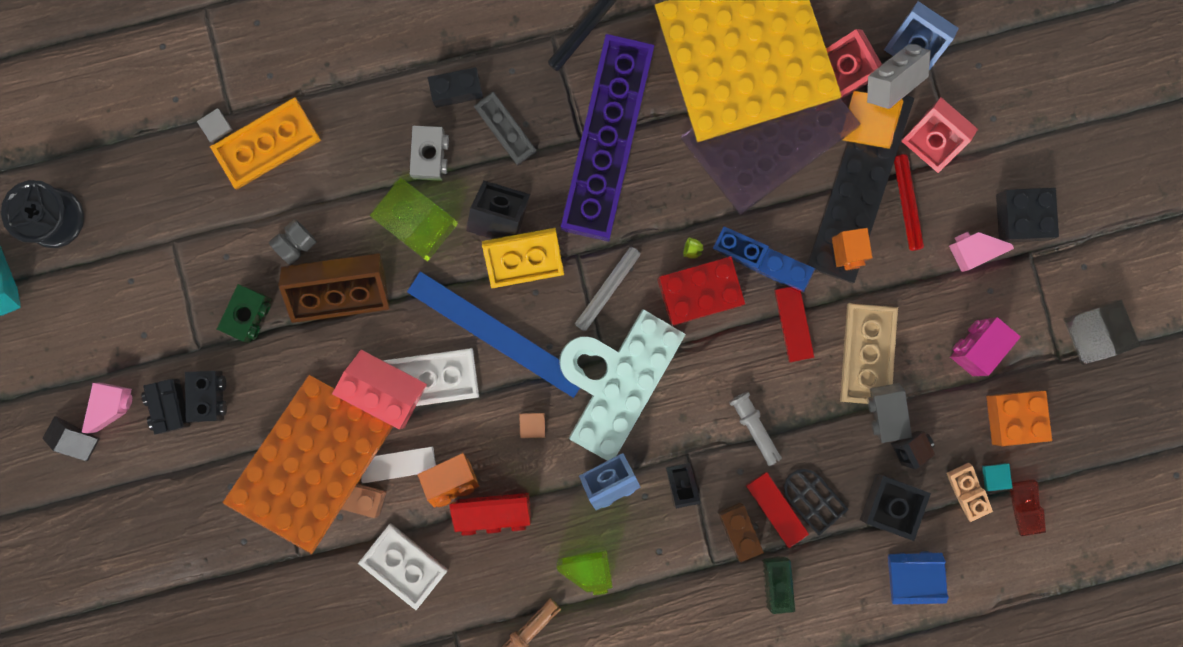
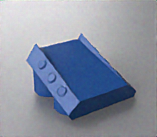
(917, 578)

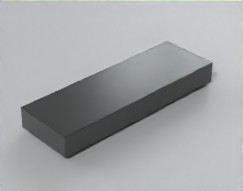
(505, 128)

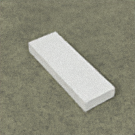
(399, 464)

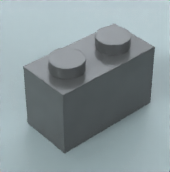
(890, 413)

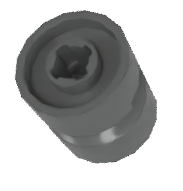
(292, 242)

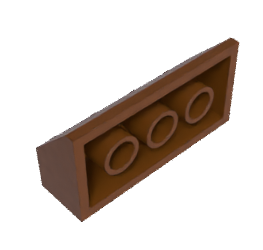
(334, 288)

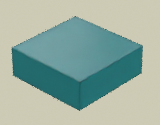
(997, 477)

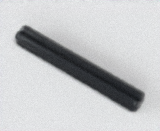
(580, 33)

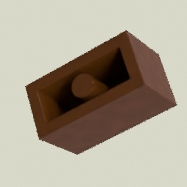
(740, 532)

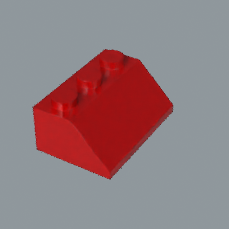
(491, 513)

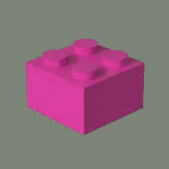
(984, 346)

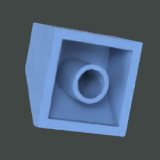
(924, 29)
(609, 482)

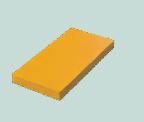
(265, 143)

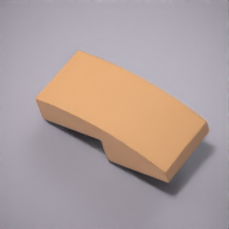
(969, 492)

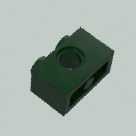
(232, 320)

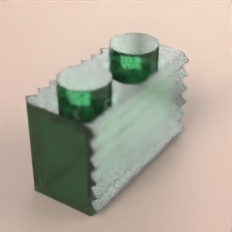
(779, 585)

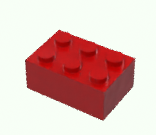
(701, 291)

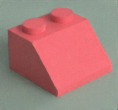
(940, 135)

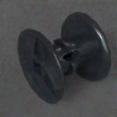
(42, 214)

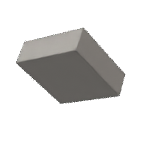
(215, 125)

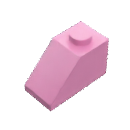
(977, 249)
(105, 406)

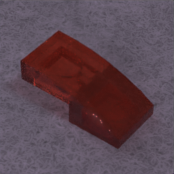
(1027, 508)

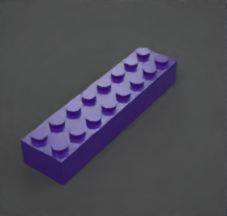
(607, 137)

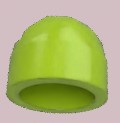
(693, 248)

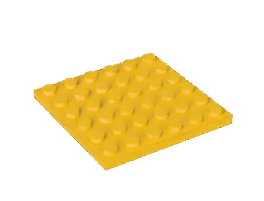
(745, 60)

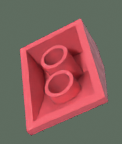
(852, 61)

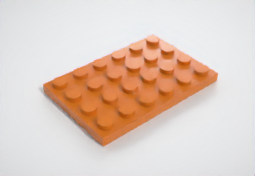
(308, 465)

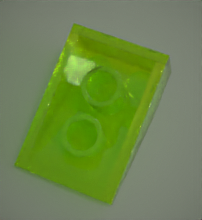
(414, 219)

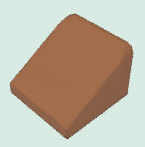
(532, 425)

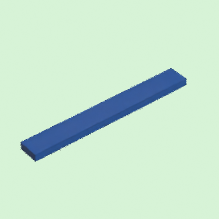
(491, 331)

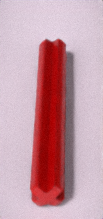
(908, 202)

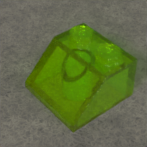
(587, 571)

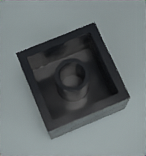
(1027, 215)
(895, 507)

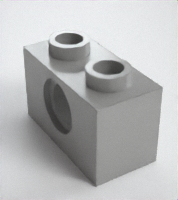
(422, 139)

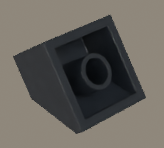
(497, 211)

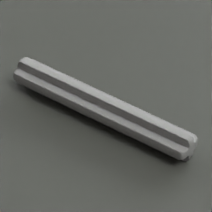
(607, 288)

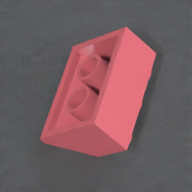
(380, 389)

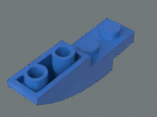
(763, 259)

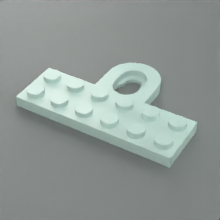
(626, 384)

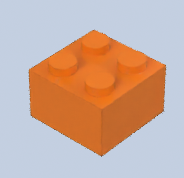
(1019, 418)

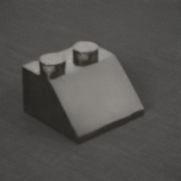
(1101, 332)

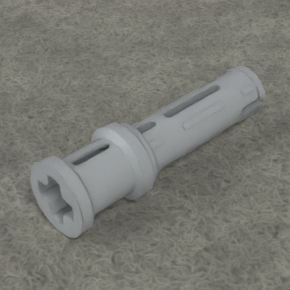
(750, 417)

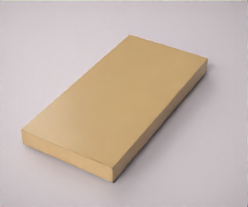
(867, 350)

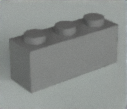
(898, 76)

